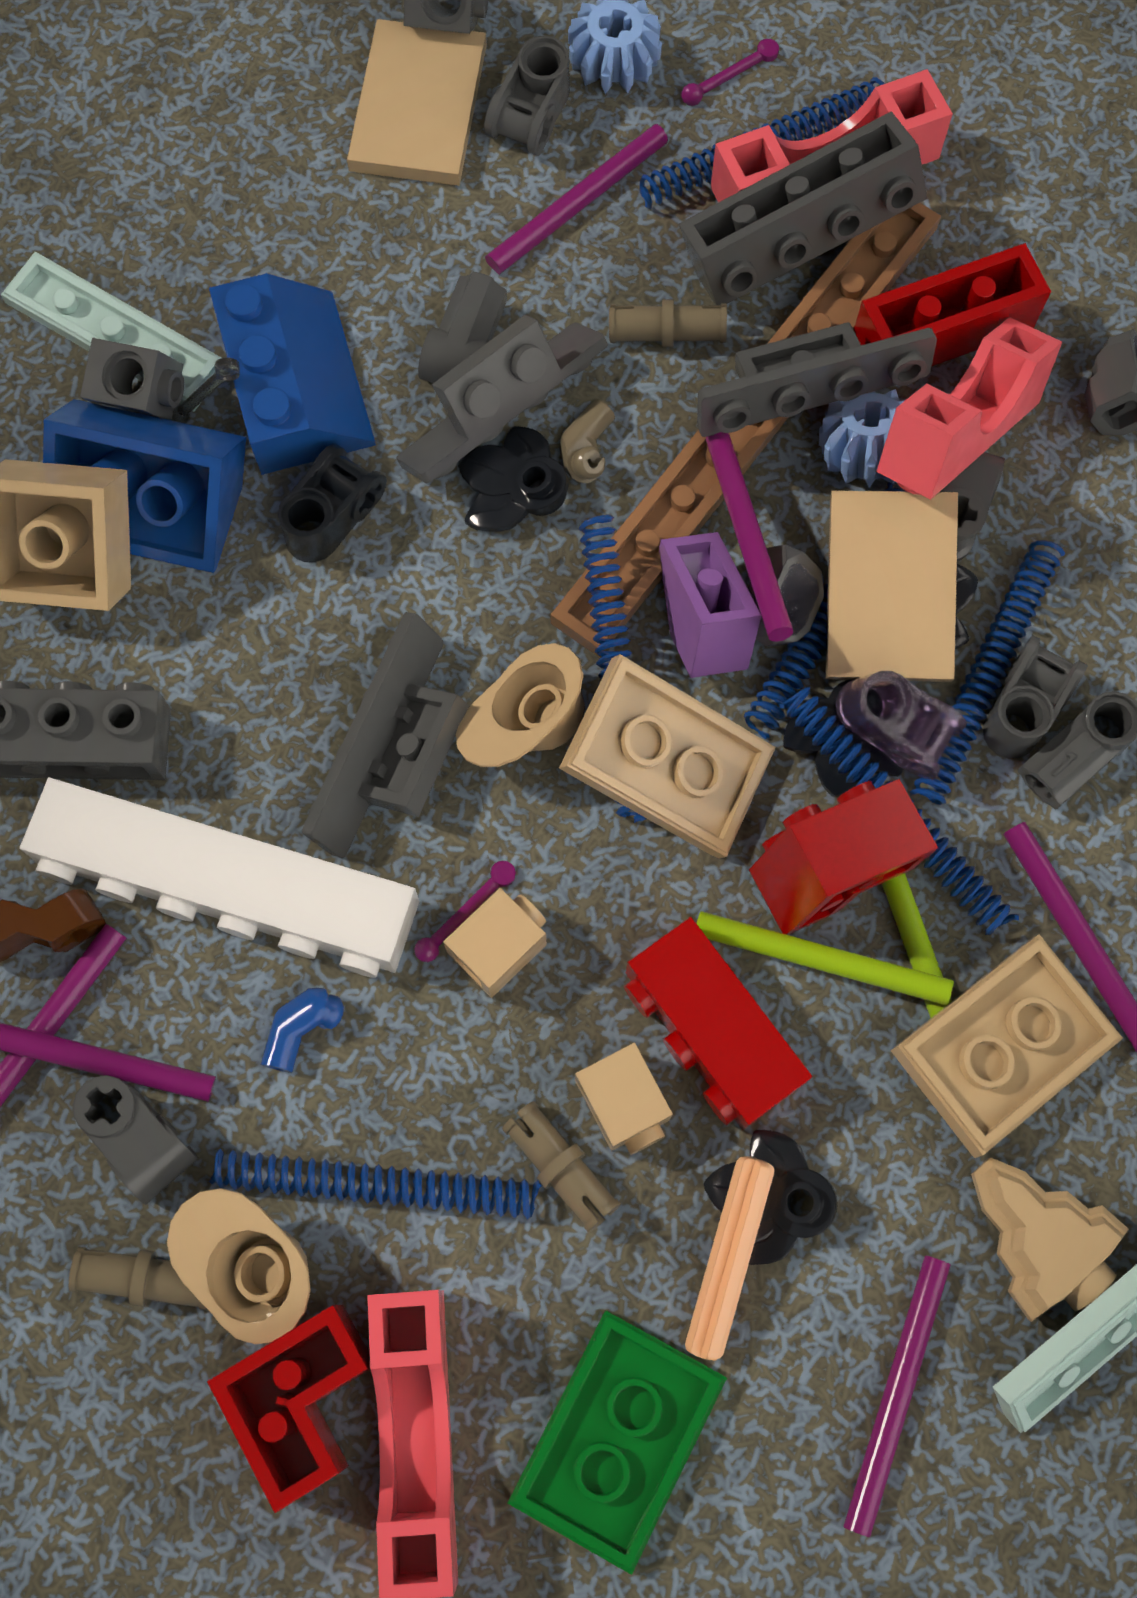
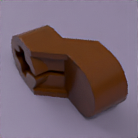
(57, 924)

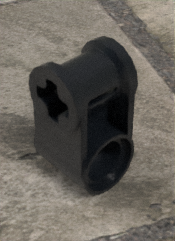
(330, 493)

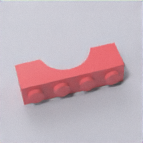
(761, 153)
(944, 433)
(414, 1445)

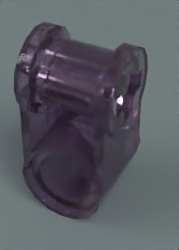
(911, 725)

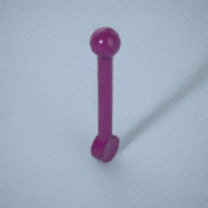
(766, 51)
(501, 875)

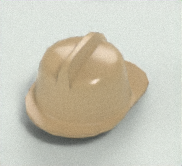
(526, 709)
(240, 1265)

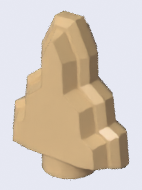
(1047, 1239)

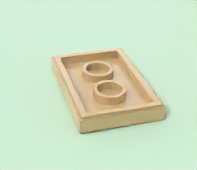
(417, 103)
(892, 585)
(667, 757)
(1006, 1046)

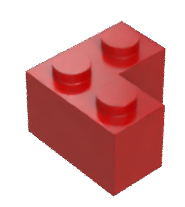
(840, 852)
(274, 1406)

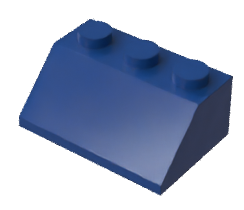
(294, 370)
(178, 476)

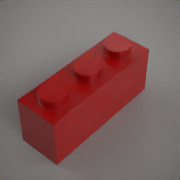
(959, 303)
(714, 1025)

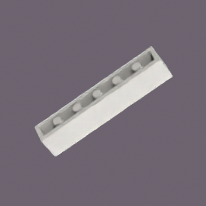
(220, 875)

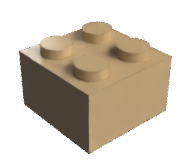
(63, 535)

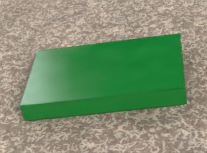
(617, 1442)

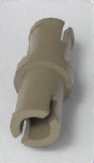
(667, 323)
(561, 1166)
(129, 1276)

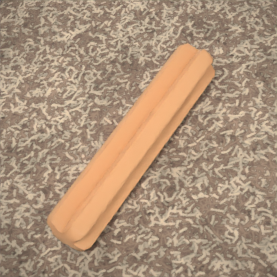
(729, 1258)

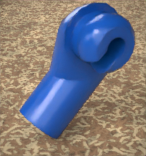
(296, 1019)

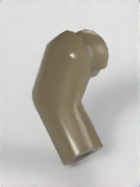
(580, 445)

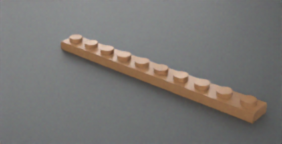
(690, 487)

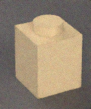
(497, 940)
(624, 1100)

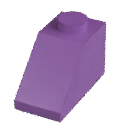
(707, 605)

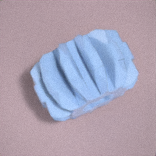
(614, 42)
(856, 435)

